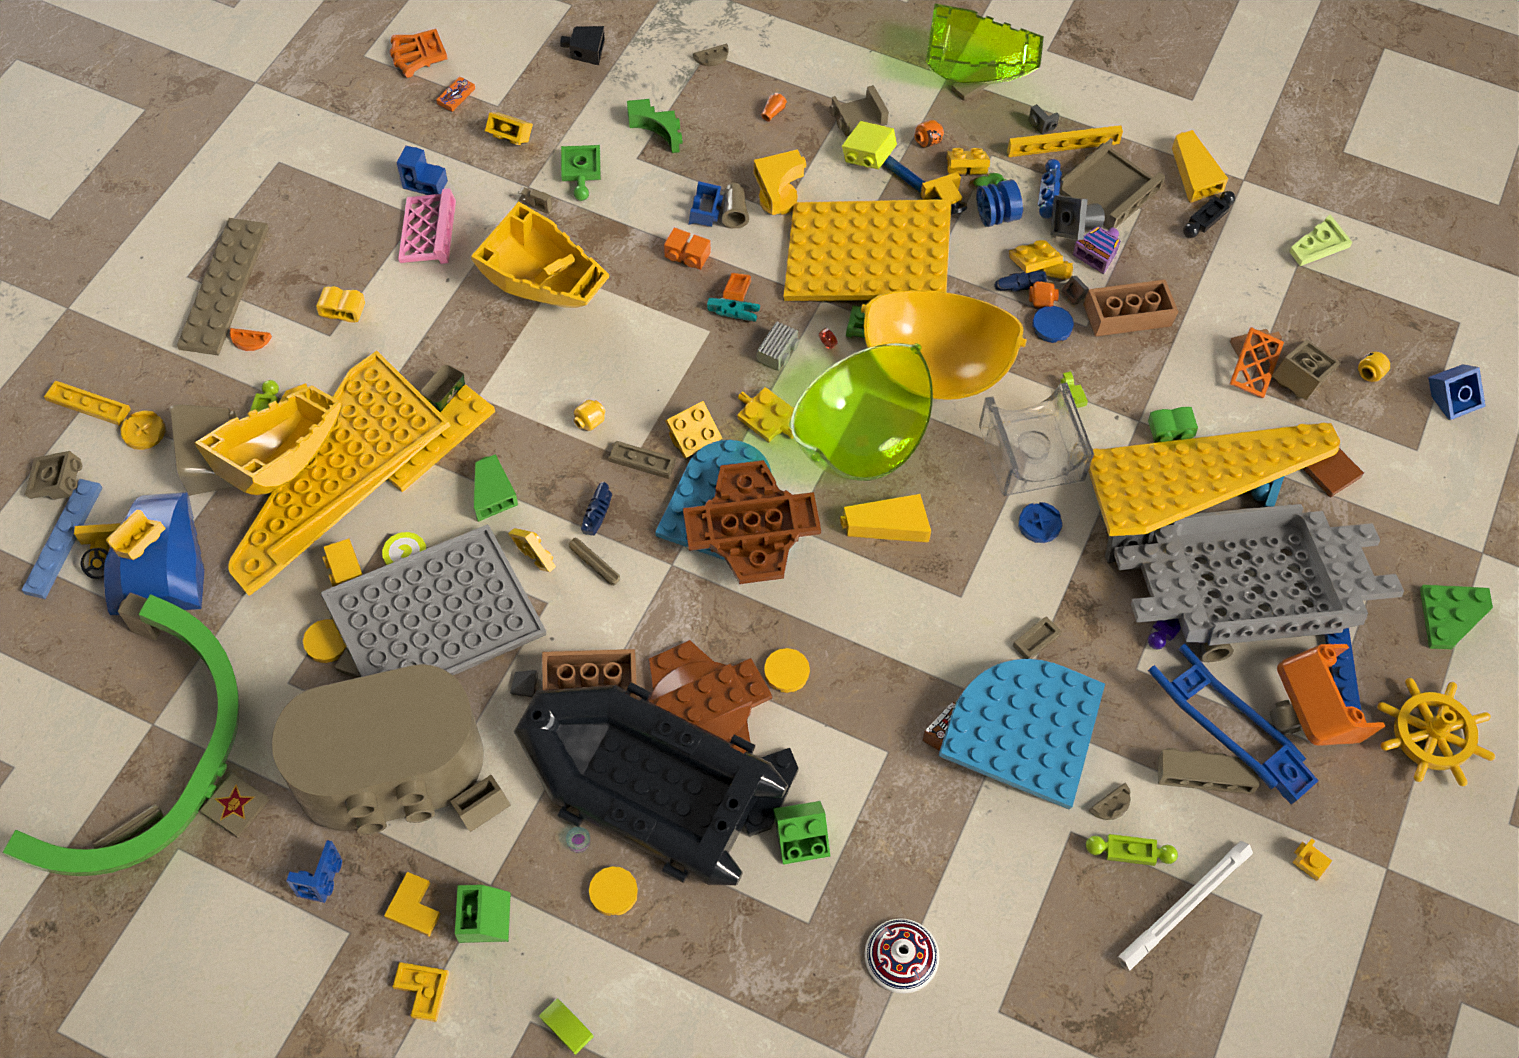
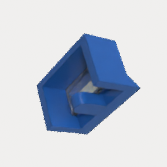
(705, 204)

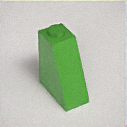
(492, 489)

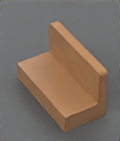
(1238, 342)

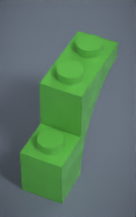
(664, 123)

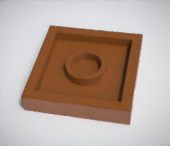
(1334, 473)

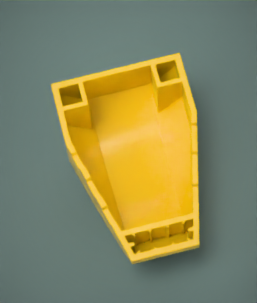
(524, 247)
(273, 443)

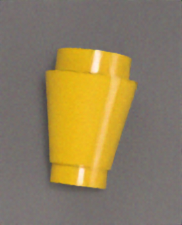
(1061, 271)

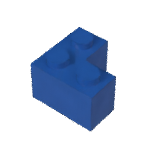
(418, 174)

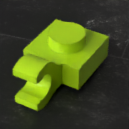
(1076, 390)

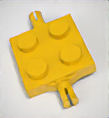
(766, 414)

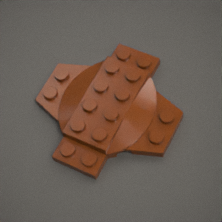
(751, 522)
(707, 691)

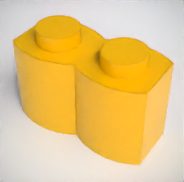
(340, 304)

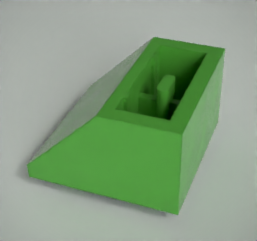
(802, 832)
(482, 914)

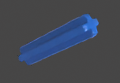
(904, 173)

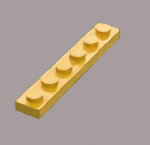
(1063, 141)

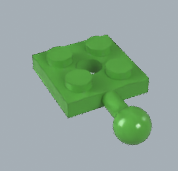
(573, 172)

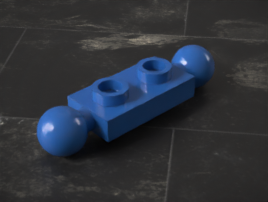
(1049, 187)

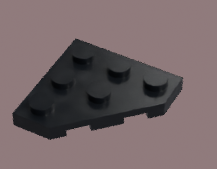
(762, 814)

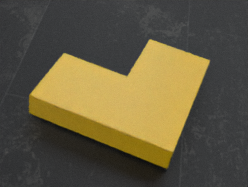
(554, 268)
(406, 906)
(427, 984)

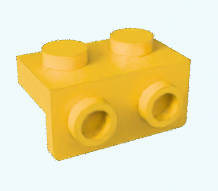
(134, 535)

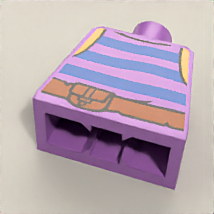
(1098, 248)

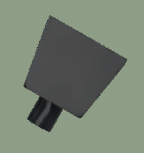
(585, 43)

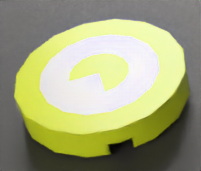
(402, 546)

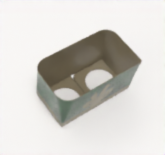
(442, 377)

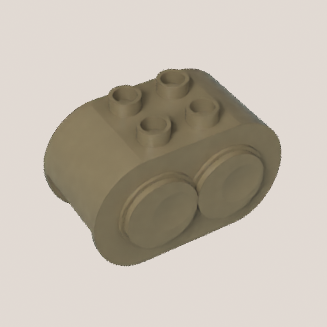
(379, 748)

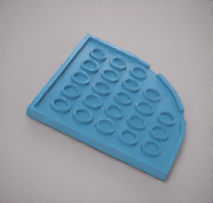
(1026, 727)

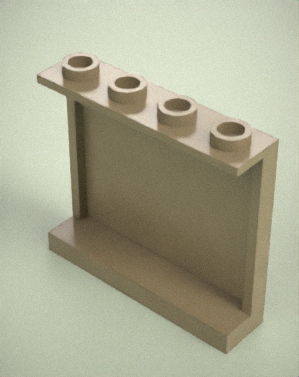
(1112, 183)

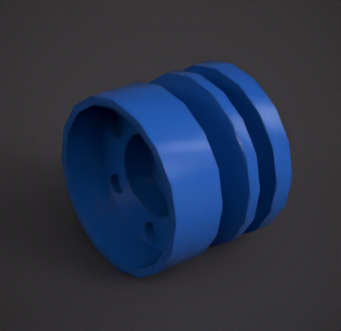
(999, 203)

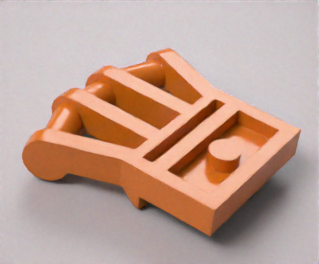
(429, 51)

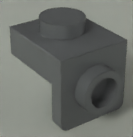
(1041, 120)

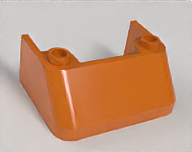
(1318, 699)

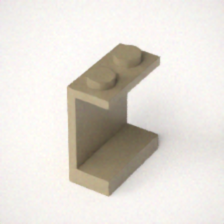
(867, 110)

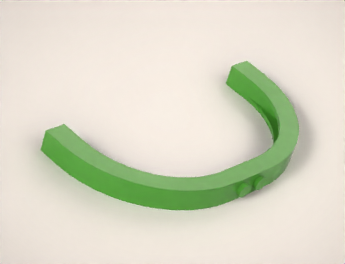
(200, 786)

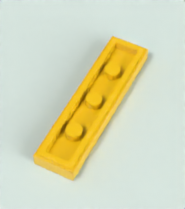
(87, 403)

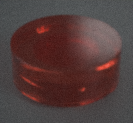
(828, 338)

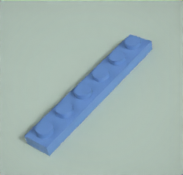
(61, 539)

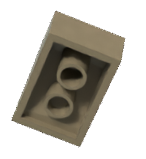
(1305, 369)

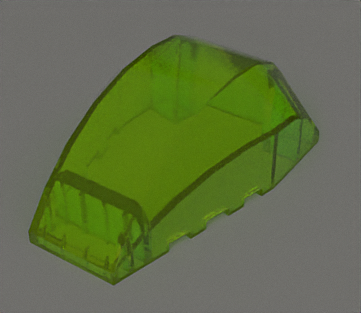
(965, 43)

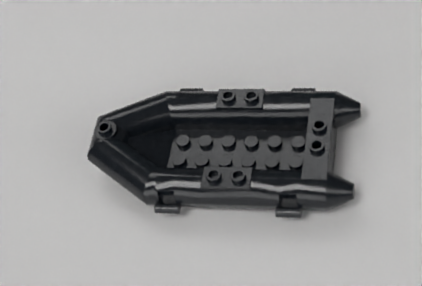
(646, 776)

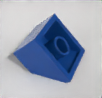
(1458, 390)

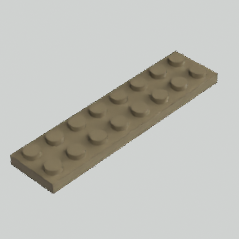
(223, 287)

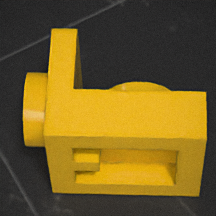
(1311, 860)

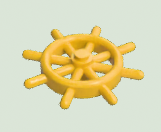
(1436, 730)

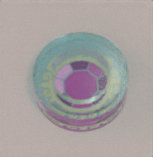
(578, 839)

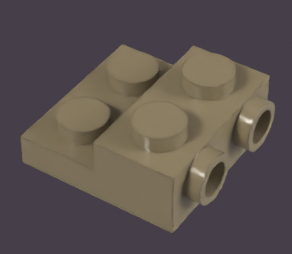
(53, 476)

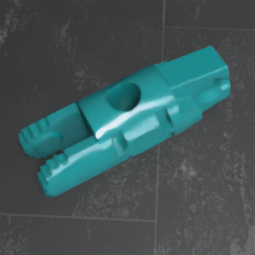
(733, 308)

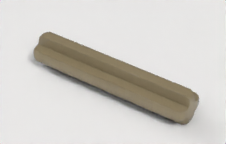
(594, 561)
(130, 827)

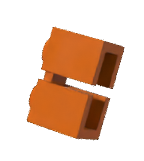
(692, 253)

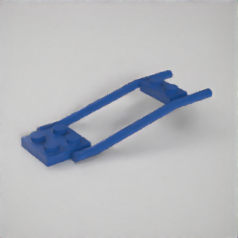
(1282, 770)

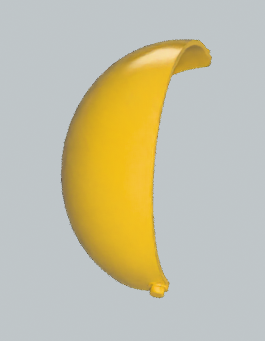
(961, 337)

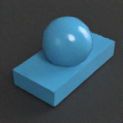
(1268, 492)

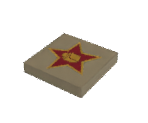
(235, 805)

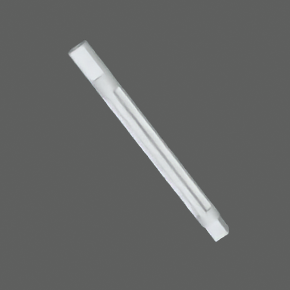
(1182, 907)

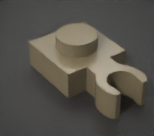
(538, 200)

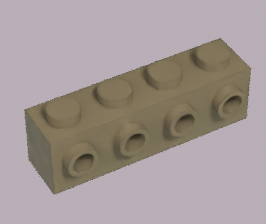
(1206, 771)

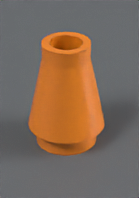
(774, 105)

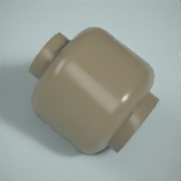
(1285, 718)

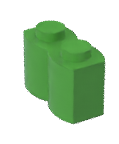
(1172, 424)

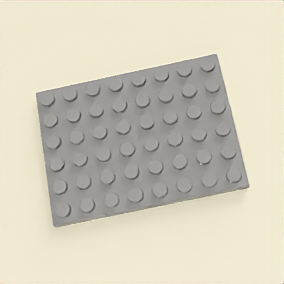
(435, 608)

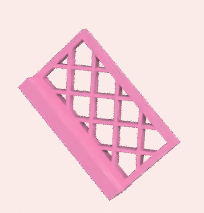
(442, 226)

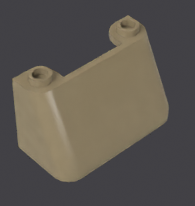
(188, 426)

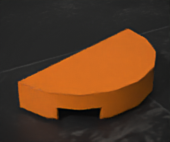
(248, 339)

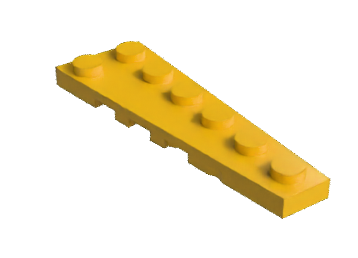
(464, 414)

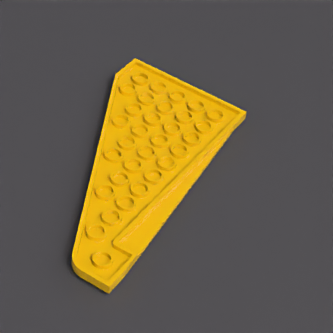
(375, 434)

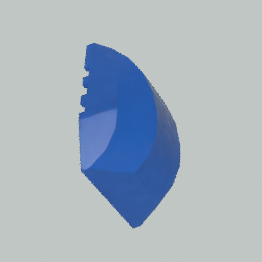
(169, 566)

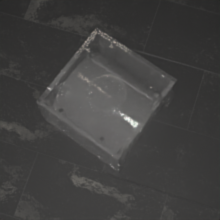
(1036, 444)

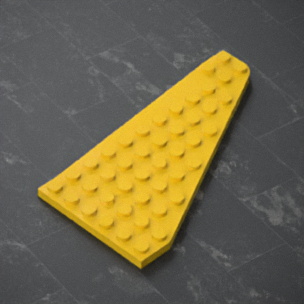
(1169, 480)

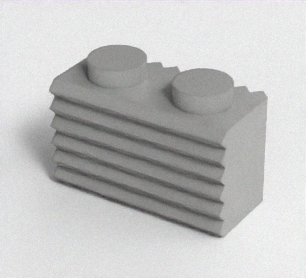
(777, 346)

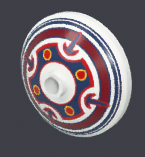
(901, 971)

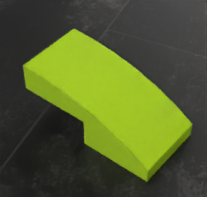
(566, 1026)

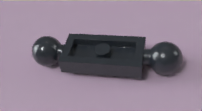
(1209, 214)

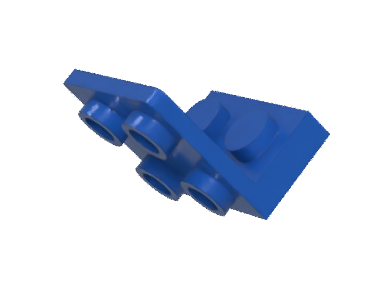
(322, 884)

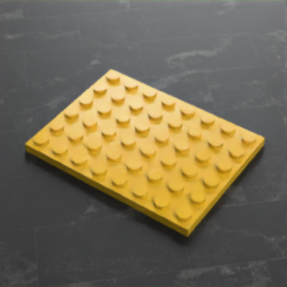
(867, 249)

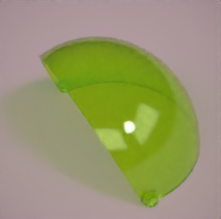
(866, 412)

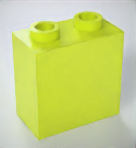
(869, 145)

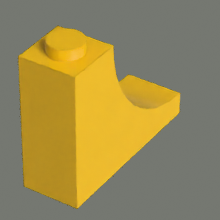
(775, 173)

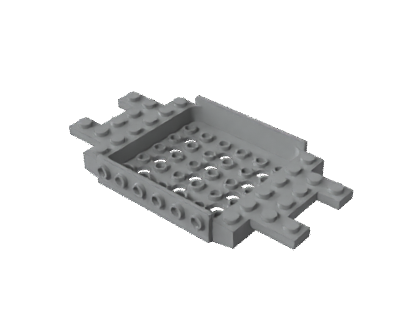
(1327, 561)

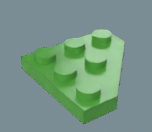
(1452, 612)

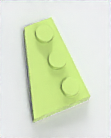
(1322, 241)

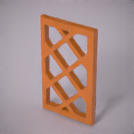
(1272, 359)

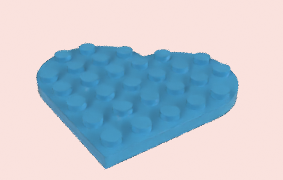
(700, 483)

